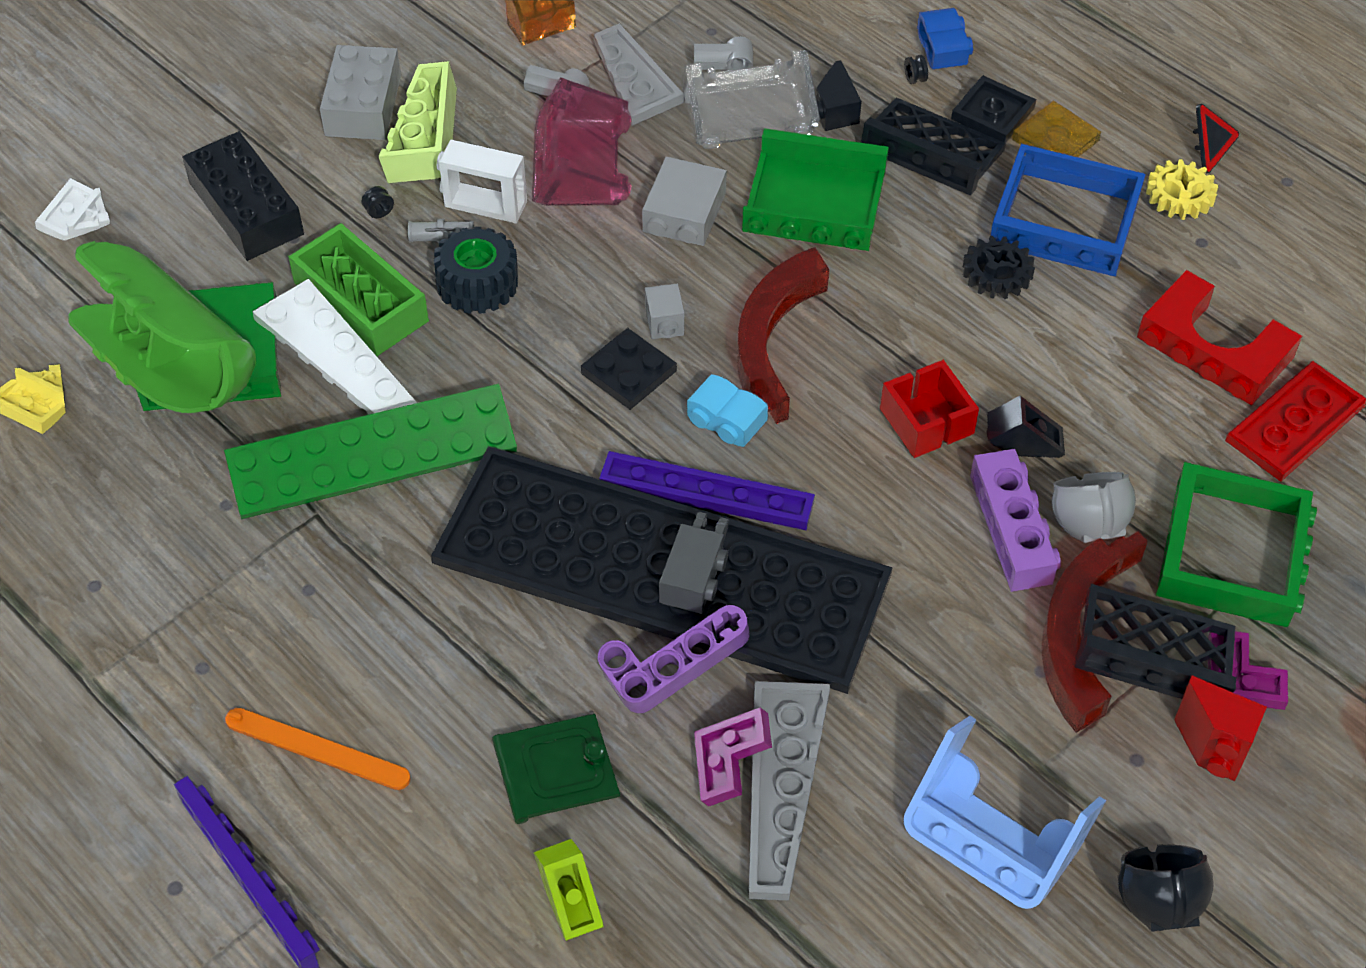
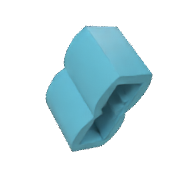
(727, 410)

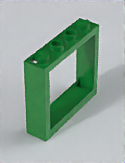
(1223, 595)

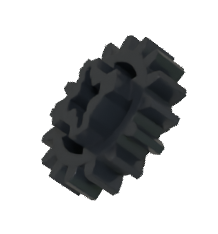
(998, 267)

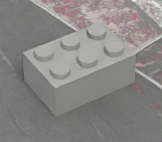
(360, 92)

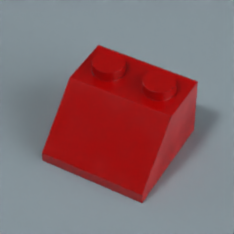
(1218, 726)

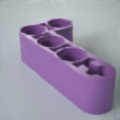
(677, 653)

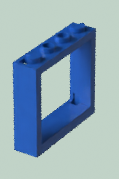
(1060, 244)

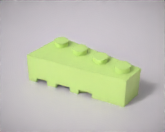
(422, 126)

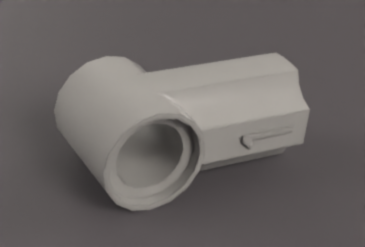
(730, 56)
(544, 80)

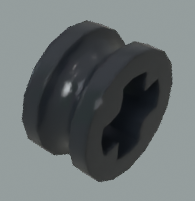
(916, 69)
(377, 202)

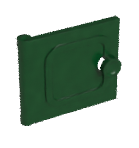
(548, 769)

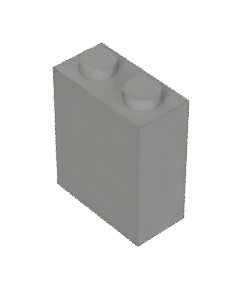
(684, 201)

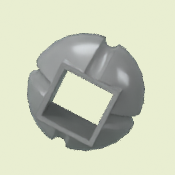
(1095, 506)

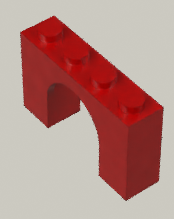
(1240, 370)

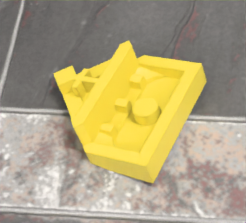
(34, 398)

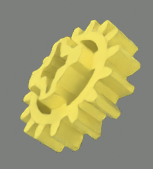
(1181, 189)

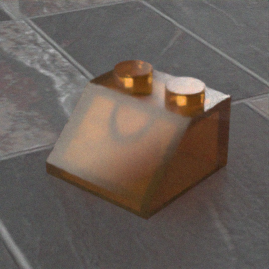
(539, 18)

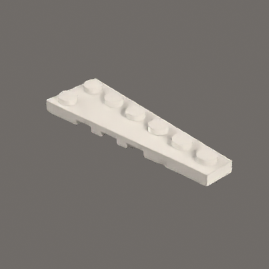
(327, 341)

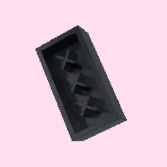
(243, 195)

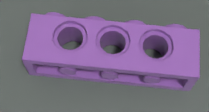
(1003, 496)

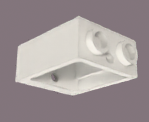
(488, 164)

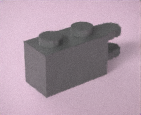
(693, 565)

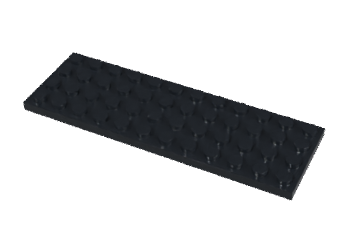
(608, 548)

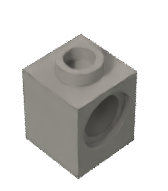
(664, 311)

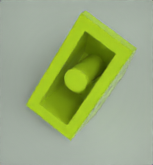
(569, 889)

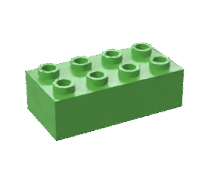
(361, 288)

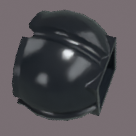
(1166, 886)

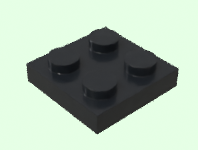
(993, 109)
(628, 368)

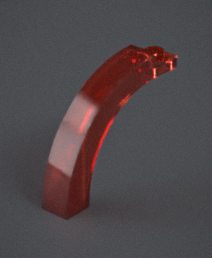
(769, 302)
(1074, 690)

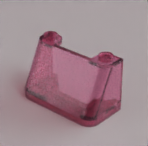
(579, 148)

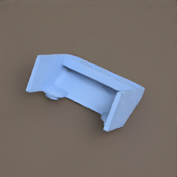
(981, 838)

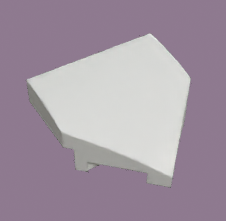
(73, 212)

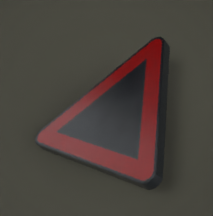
(1215, 136)

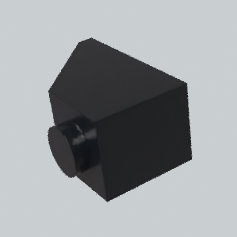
(837, 99)
(1025, 429)

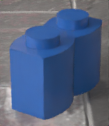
(944, 38)

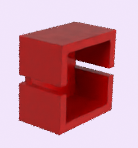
(936, 412)

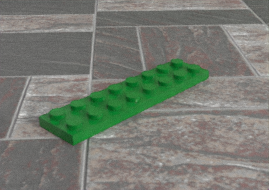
(368, 451)

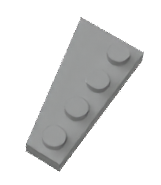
(636, 75)

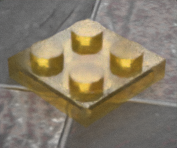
(1057, 131)

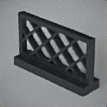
(931, 157)
(1153, 667)

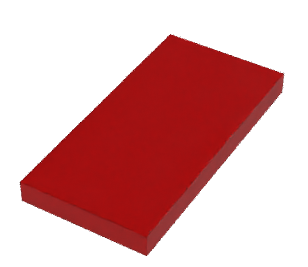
(1296, 420)

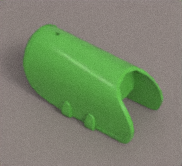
(160, 333)

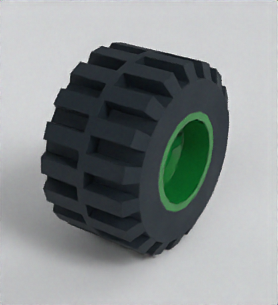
(476, 270)

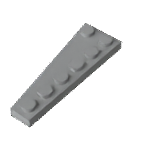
(783, 782)

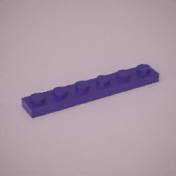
(710, 490)
(256, 885)

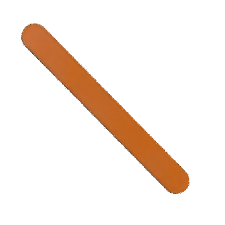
(318, 748)

